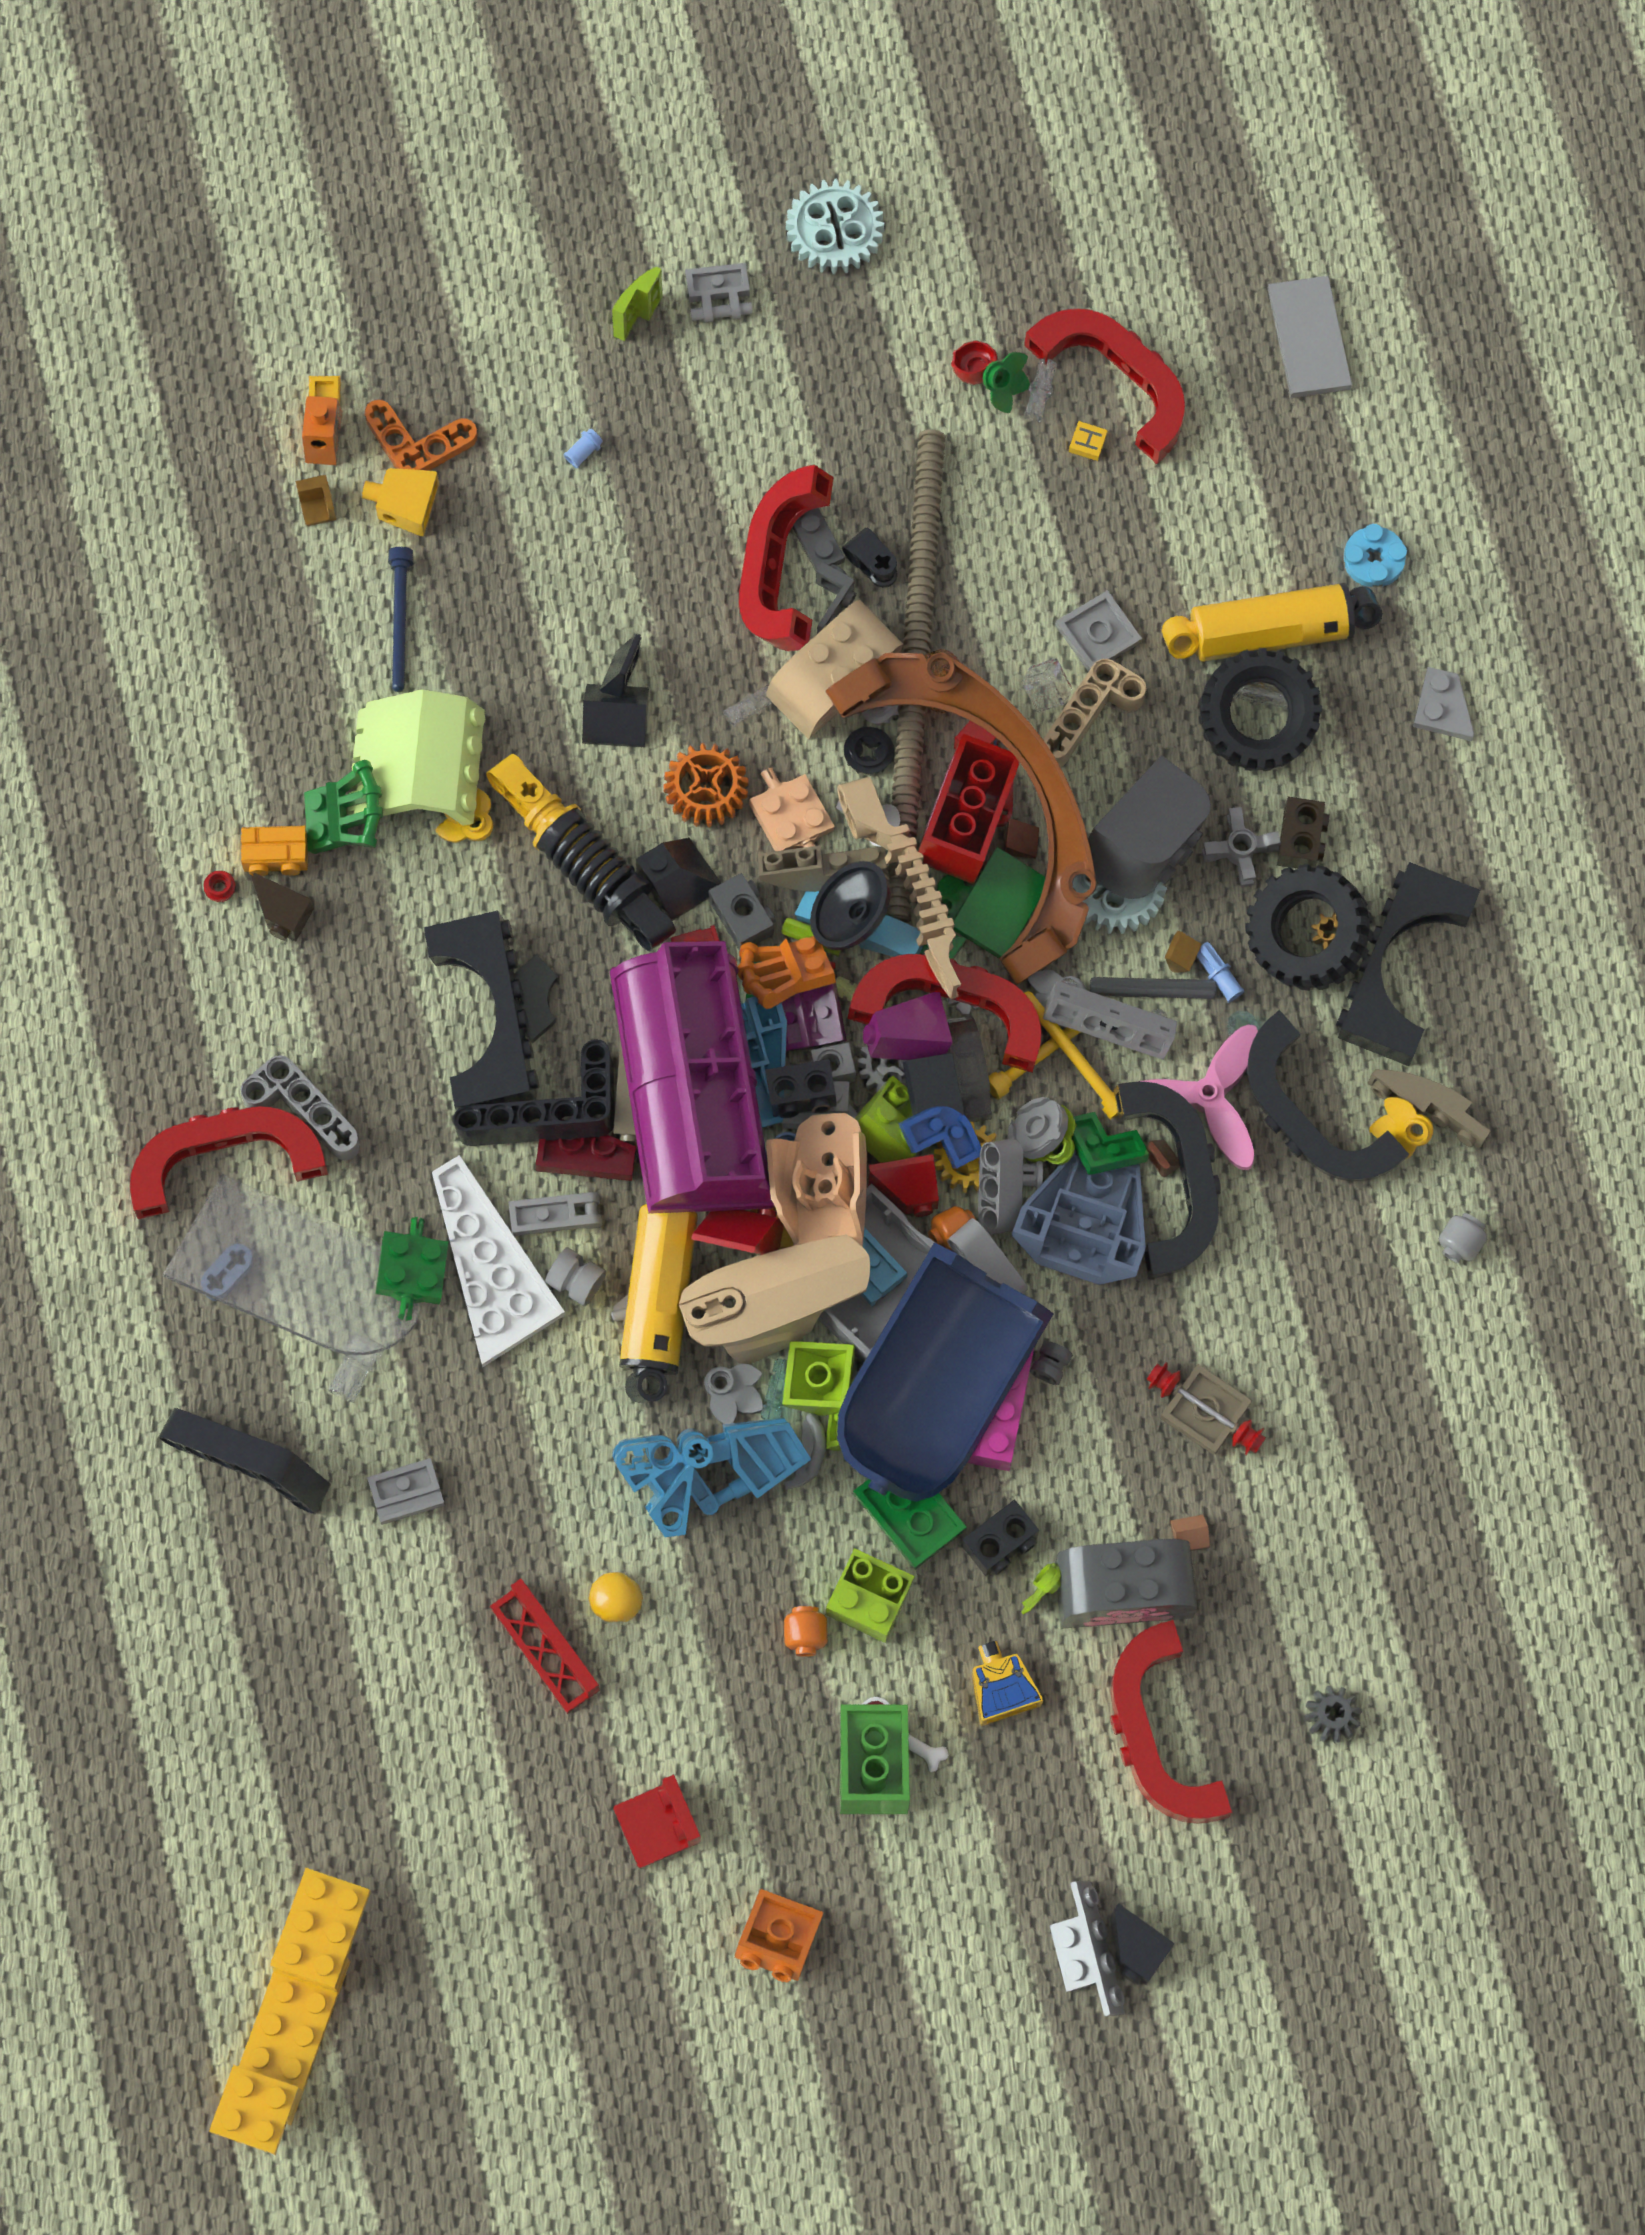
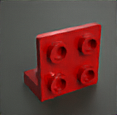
(657, 1823)

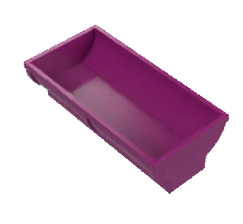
(691, 1080)

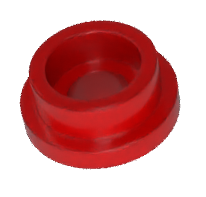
(219, 877)

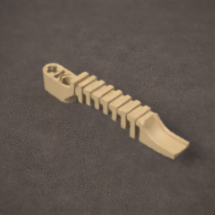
(869, 822)

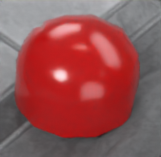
(971, 361)

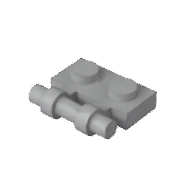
(718, 283)

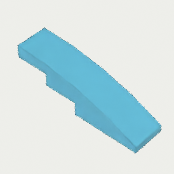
(890, 938)

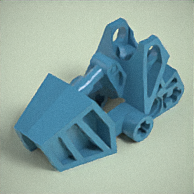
(757, 1450)

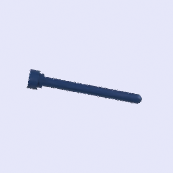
(400, 560)

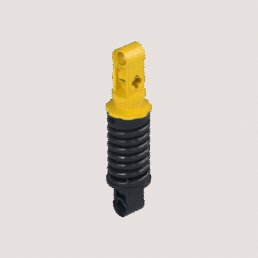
(583, 854)

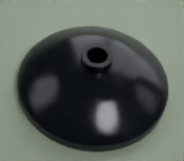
(850, 905)

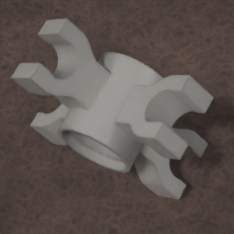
(1239, 834)

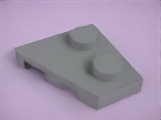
(1443, 705)

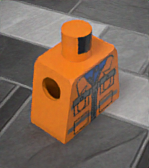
(321, 423)

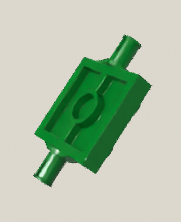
(411, 1268)

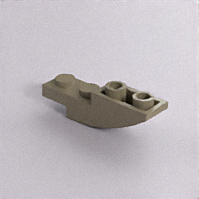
(809, 869)
(1444, 1104)

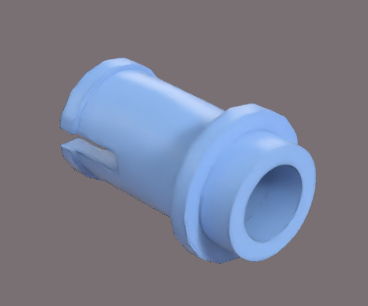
(583, 447)

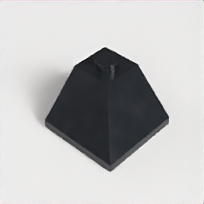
(677, 875)
(1137, 1945)

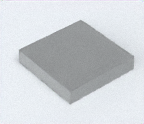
(1098, 630)

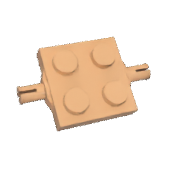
(790, 812)

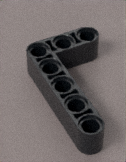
(549, 1110)
(248, 1456)

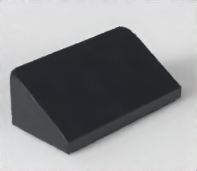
(622, 667)

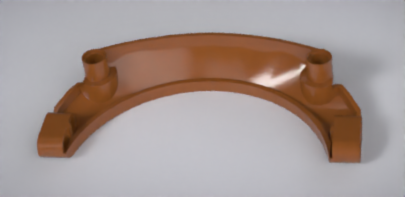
(911, 681)

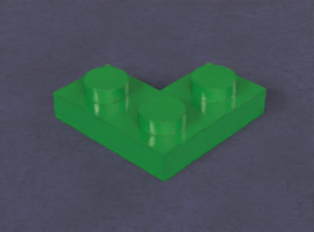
(1104, 1152)

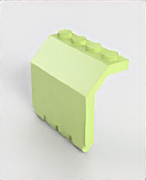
(422, 752)

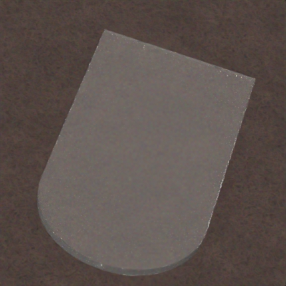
(289, 1270)

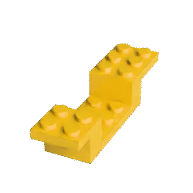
(294, 2012)

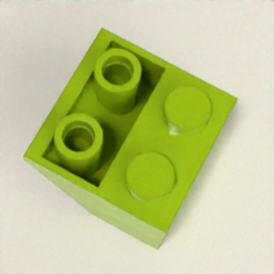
(880, 1122)
(869, 1595)

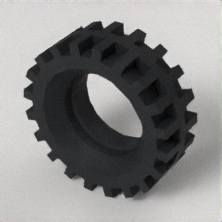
(1288, 678)

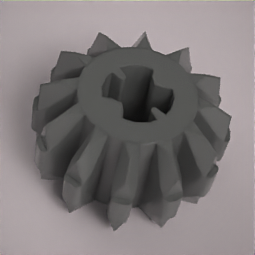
(1340, 1725)

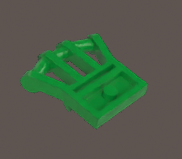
(327, 811)

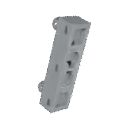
(1110, 1019)

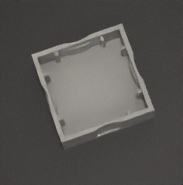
(855, 1318)

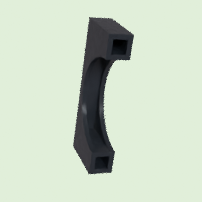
(1420, 900)

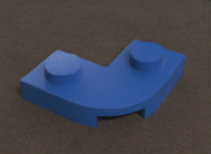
(942, 1125)

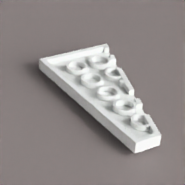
(497, 1278)

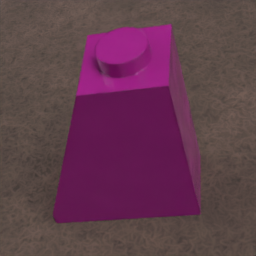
(909, 1030)

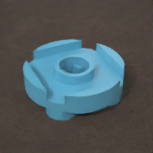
(1374, 539)

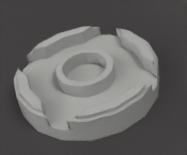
(1039, 1127)

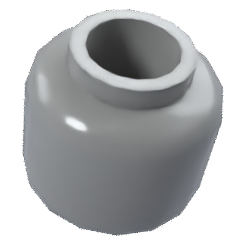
(1463, 1238)

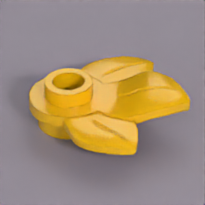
(455, 832)
(1399, 1122)

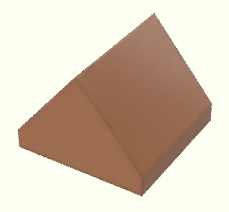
(1193, 1530)

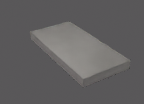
(1309, 336)

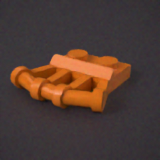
(787, 967)

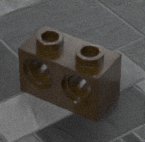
(1298, 833)

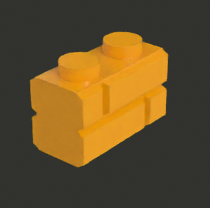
(274, 849)

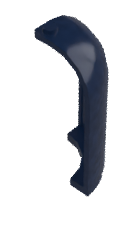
(936, 1376)

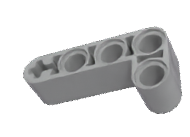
(308, 1110)

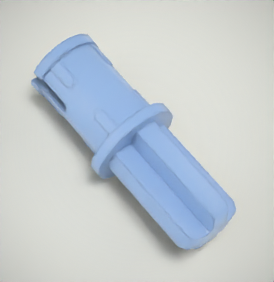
(1219, 972)

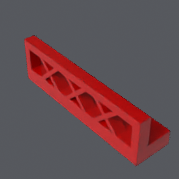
(556, 1640)

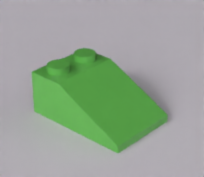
(874, 1759)

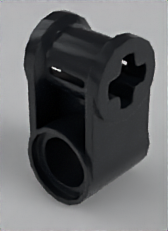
(869, 554)

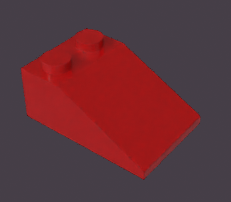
(742, 1230)

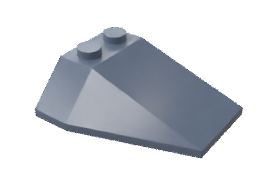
(1085, 1223)

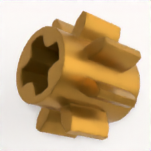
(1325, 924)

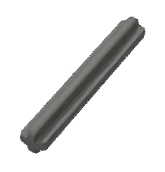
(1153, 987)

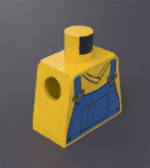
(1002, 1686)

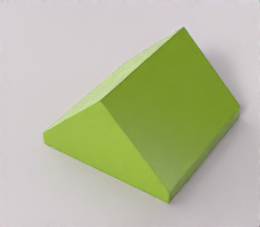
(818, 1376)

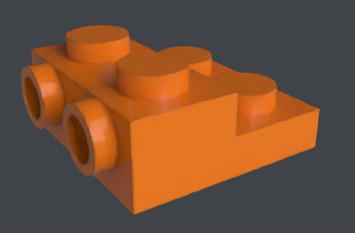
(778, 1936)

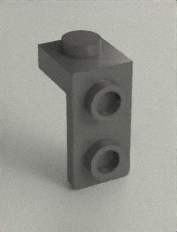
(836, 581)

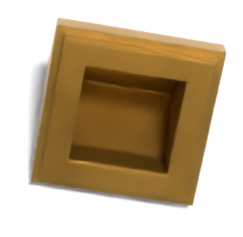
(1182, 952)

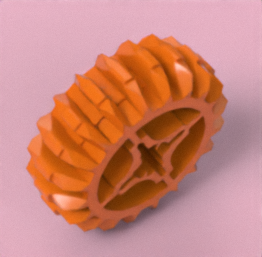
(689, 802)

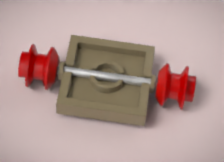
(1206, 1409)

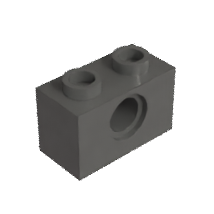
(742, 893)

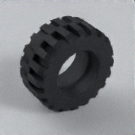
(1275, 903)

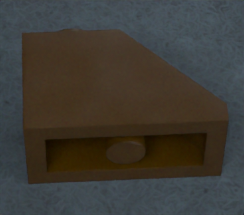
(282, 908)

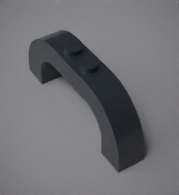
(1303, 1136)
(1195, 1160)

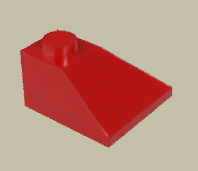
(907, 1184)

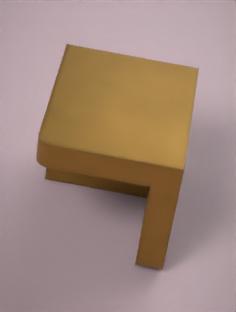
(315, 500)

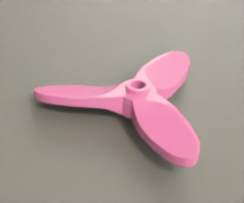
(1221, 1117)

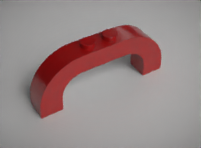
(1126, 352)
(765, 552)
(976, 989)
(218, 1132)
(1180, 1802)

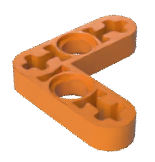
(411, 449)

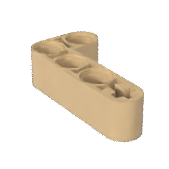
(1085, 715)

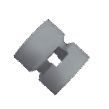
(575, 1276)

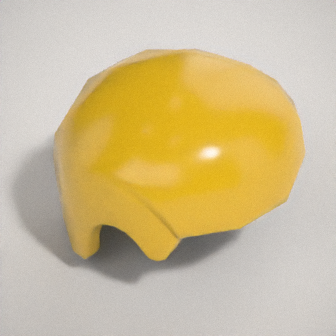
(615, 1597)

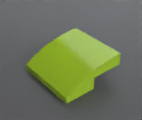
(637, 301)

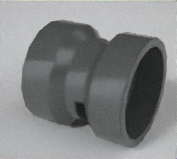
(1051, 1362)

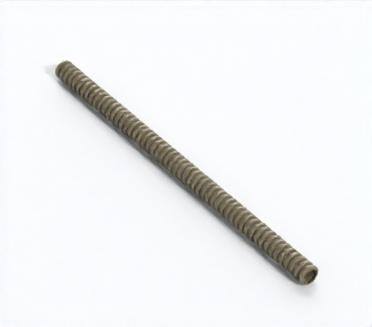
(917, 641)

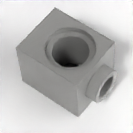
(840, 1055)

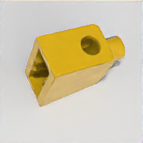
(404, 498)

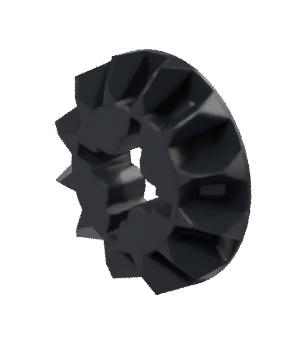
(871, 738)

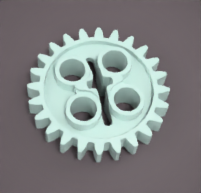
(807, 232)
(1129, 911)

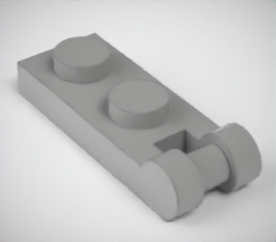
(554, 1213)

